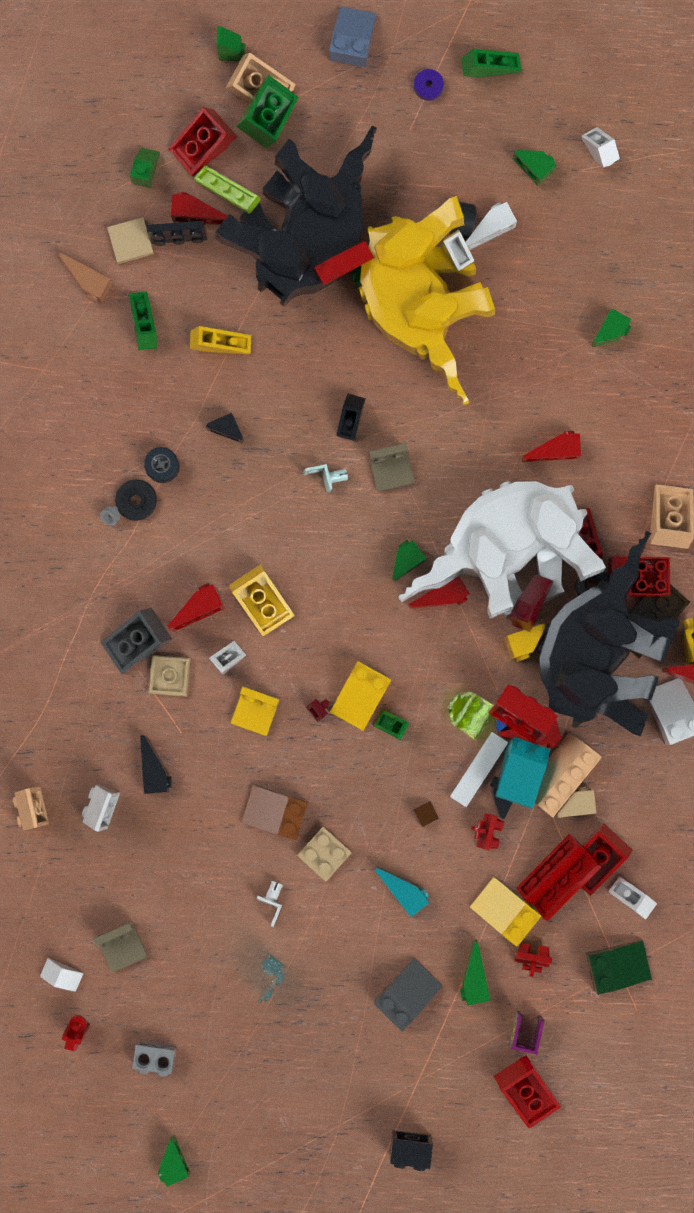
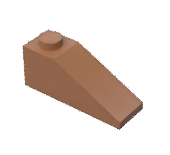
(92, 282)

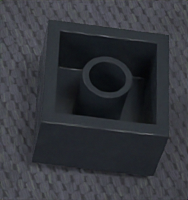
(411, 1150)

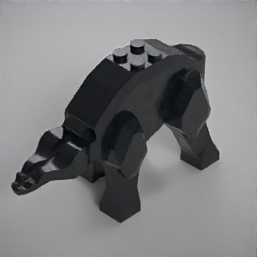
(318, 223)
(592, 641)

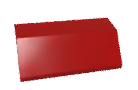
(558, 877)

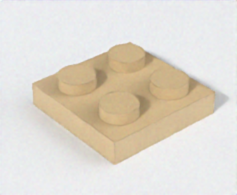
(324, 854)

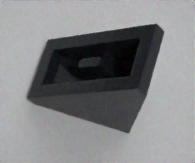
(226, 427)

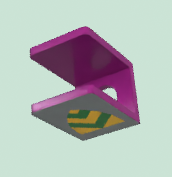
(537, 1037)

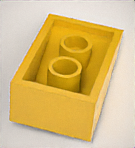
(261, 600)
(360, 695)
(505, 911)

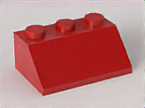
(523, 714)

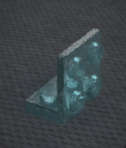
(271, 966)

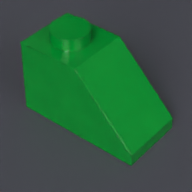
(229, 45)
(535, 164)
(144, 167)
(612, 329)
(407, 558)
(173, 1165)

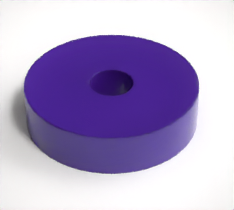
(428, 76)

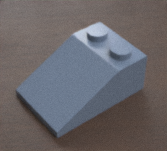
(352, 37)

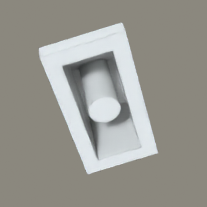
(601, 147)
(632, 897)

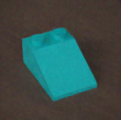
(522, 772)

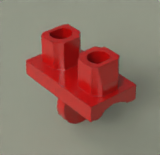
(485, 830)
(541, 959)
(75, 1032)

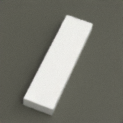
(478, 769)

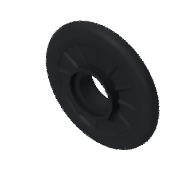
(147, 503)

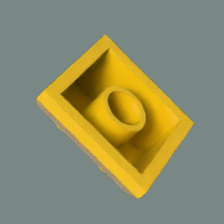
(523, 642)

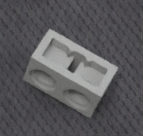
(154, 1052)

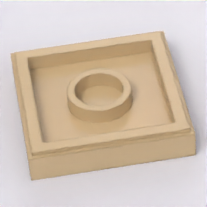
(130, 240)
(169, 675)

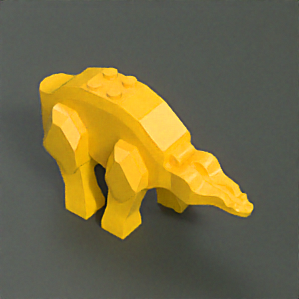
(410, 297)

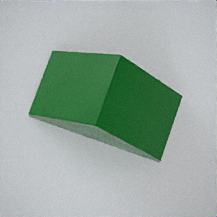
(391, 724)

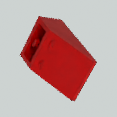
(652, 577)

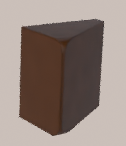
(426, 814)

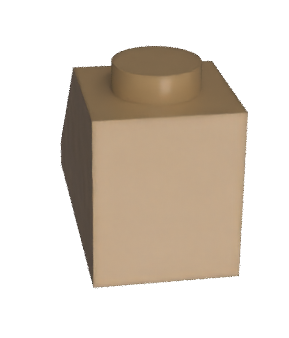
(579, 803)

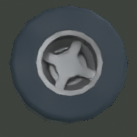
(157, 459)

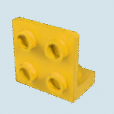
(255, 711)

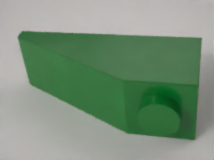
(490, 63)
(143, 321)
(474, 981)

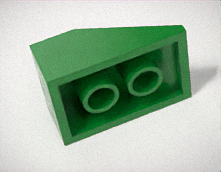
(267, 112)

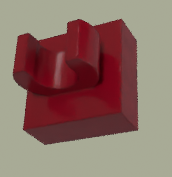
(318, 709)

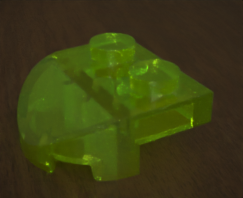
(469, 713)

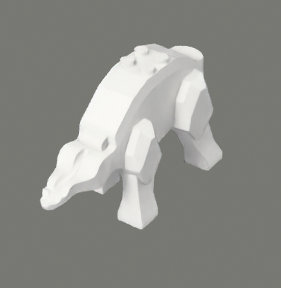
(504, 534)

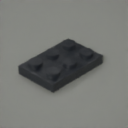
(177, 233)

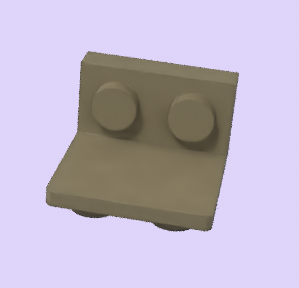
(391, 467)
(121, 946)

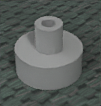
(110, 515)

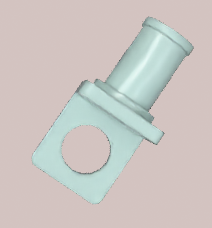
(328, 477)

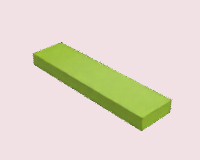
(227, 189)

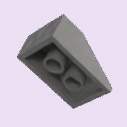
(136, 640)
(407, 994)

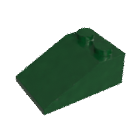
(618, 967)

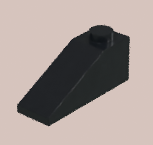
(154, 772)

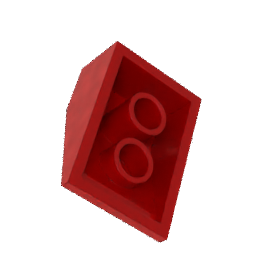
(202, 140)
(199, 606)
(609, 852)
(527, 1091)

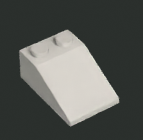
(673, 711)
(100, 808)

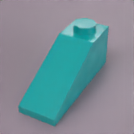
(406, 893)

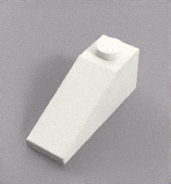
(496, 222)

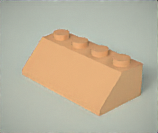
(564, 773)

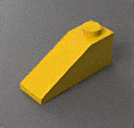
(219, 341)

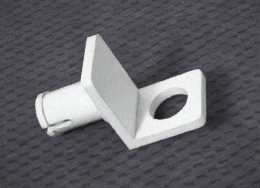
(271, 898)

